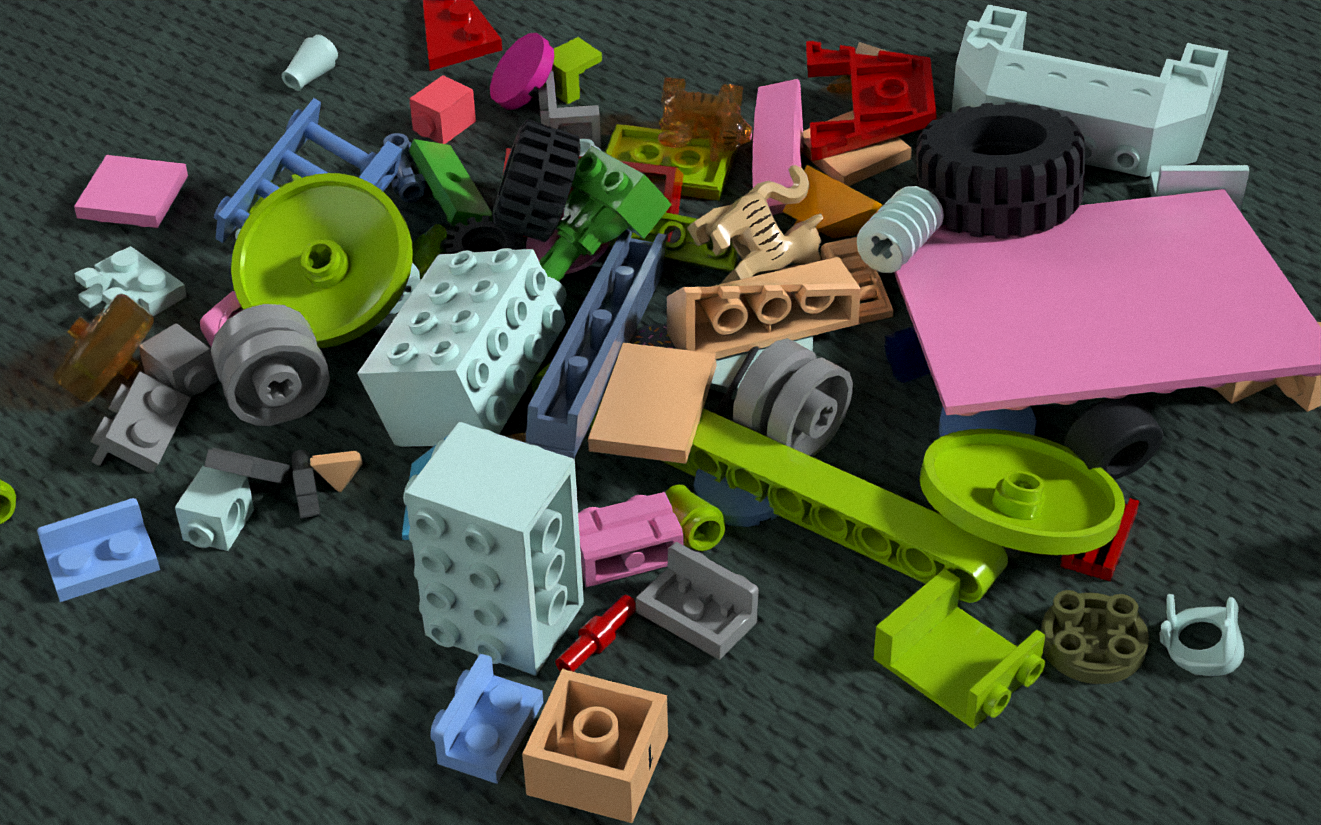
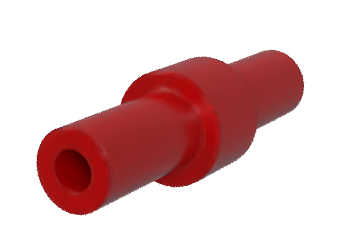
(597, 634)

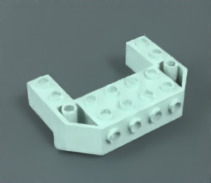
(1125, 116)

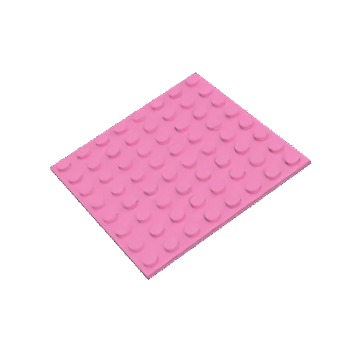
(1106, 307)

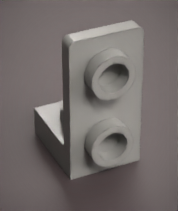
(579, 120)

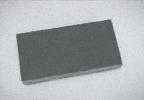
(248, 466)

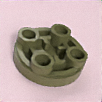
(1094, 636)

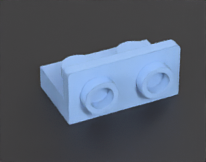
(97, 549)
(484, 722)

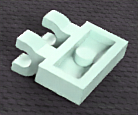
(132, 275)

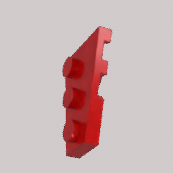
(457, 32)

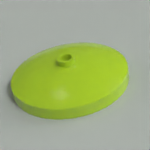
(326, 251)
(1021, 492)

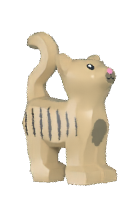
(755, 233)

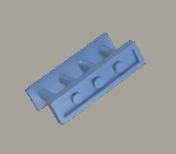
(303, 125)

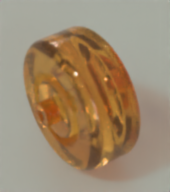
(103, 347)

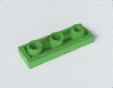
(449, 182)

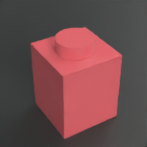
(442, 110)

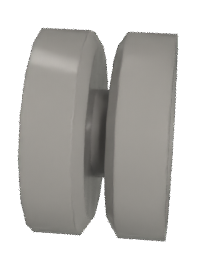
(269, 365)
(793, 397)

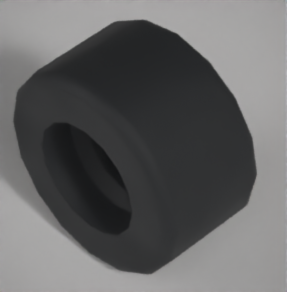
(1115, 436)

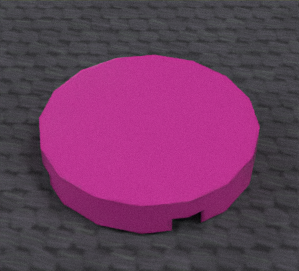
(520, 70)

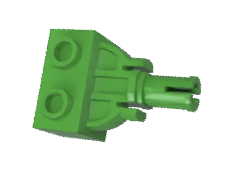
(601, 207)

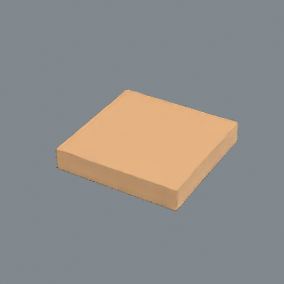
(861, 162)

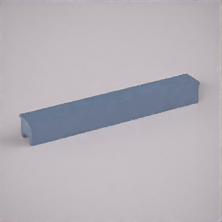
(585, 360)

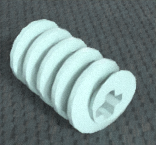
(899, 229)

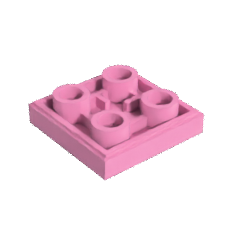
(131, 191)

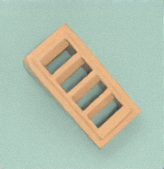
(866, 278)

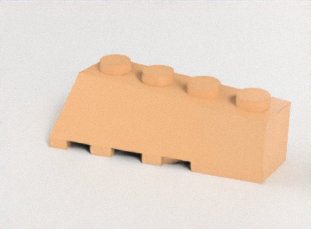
(764, 309)

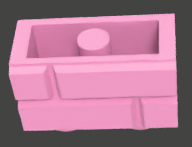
(627, 538)

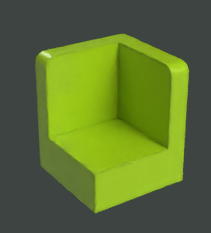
(570, 61)

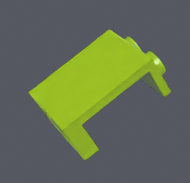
(955, 655)

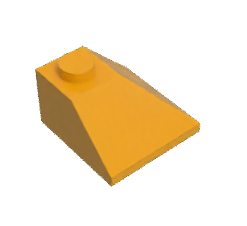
(840, 205)

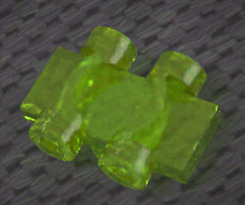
(427, 248)

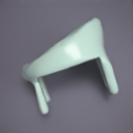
(1216, 660)

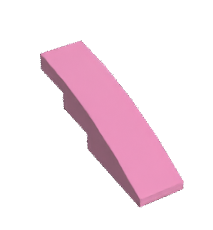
(777, 136)

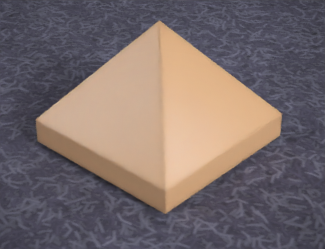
(337, 467)

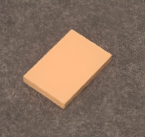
(653, 403)

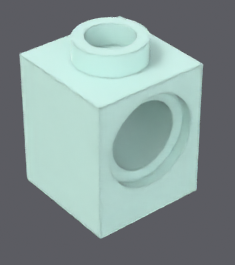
(214, 508)

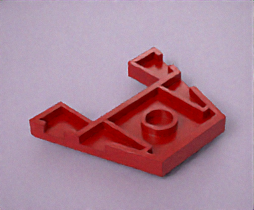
(888, 96)

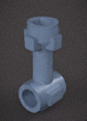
(407, 183)

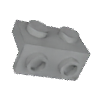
(142, 423)
(700, 601)

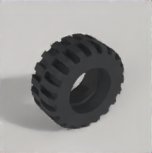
(1002, 168)

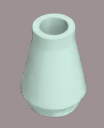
(312, 60)

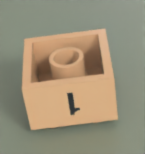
(596, 745)

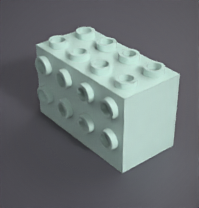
(463, 345)
(496, 546)

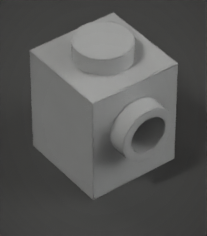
(178, 361)

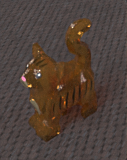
(703, 116)

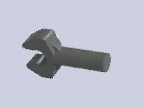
(305, 484)

